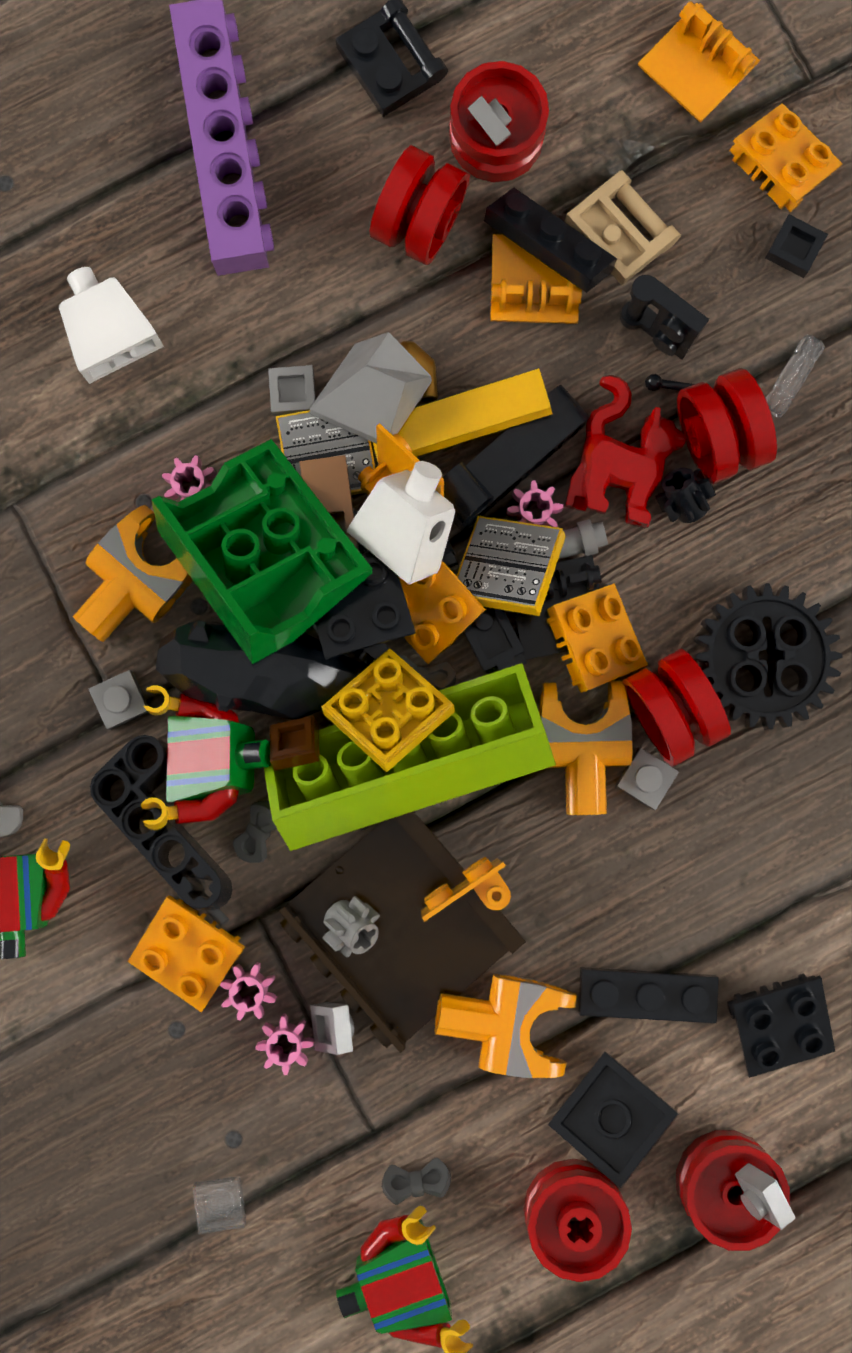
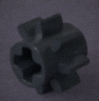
(685, 495)

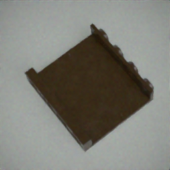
(412, 958)

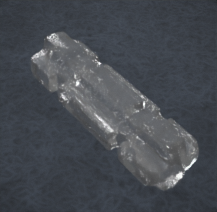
(794, 375)

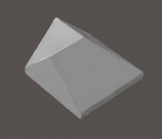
(372, 387)

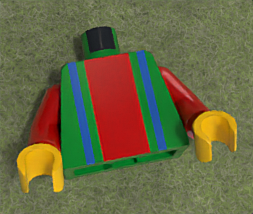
(207, 760)
(30, 894)
(404, 1286)

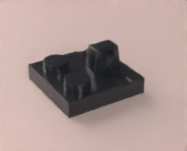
(613, 1119)

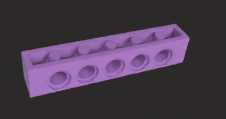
(197, 28)

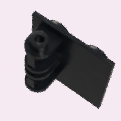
(569, 581)
(367, 615)
(783, 1024)

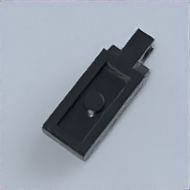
(494, 641)

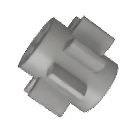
(351, 926)

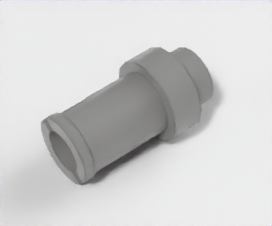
(584, 539)

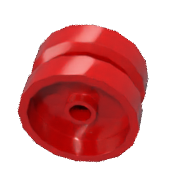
(524, 102)
(419, 204)
(727, 425)
(677, 707)
(703, 1186)
(583, 1247)

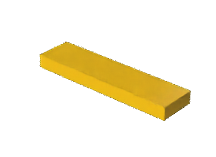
(476, 413)

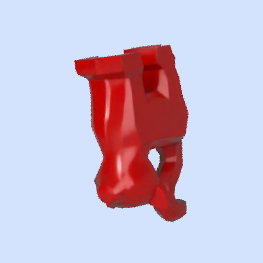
(622, 466)

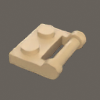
(611, 230)

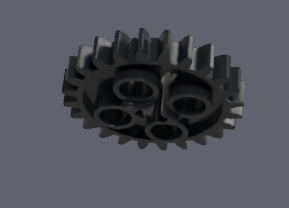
(808, 657)

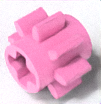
(185, 473)
(543, 501)
(246, 1003)
(294, 1035)

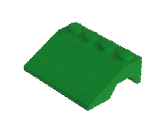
(262, 550)

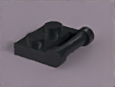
(379, 65)
(674, 326)

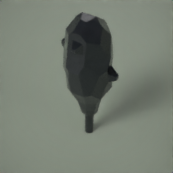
(290, 683)

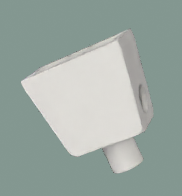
(104, 326)
(406, 522)

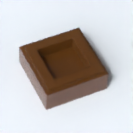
(294, 743)

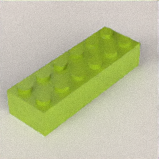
(482, 744)

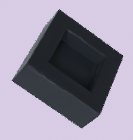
(796, 246)

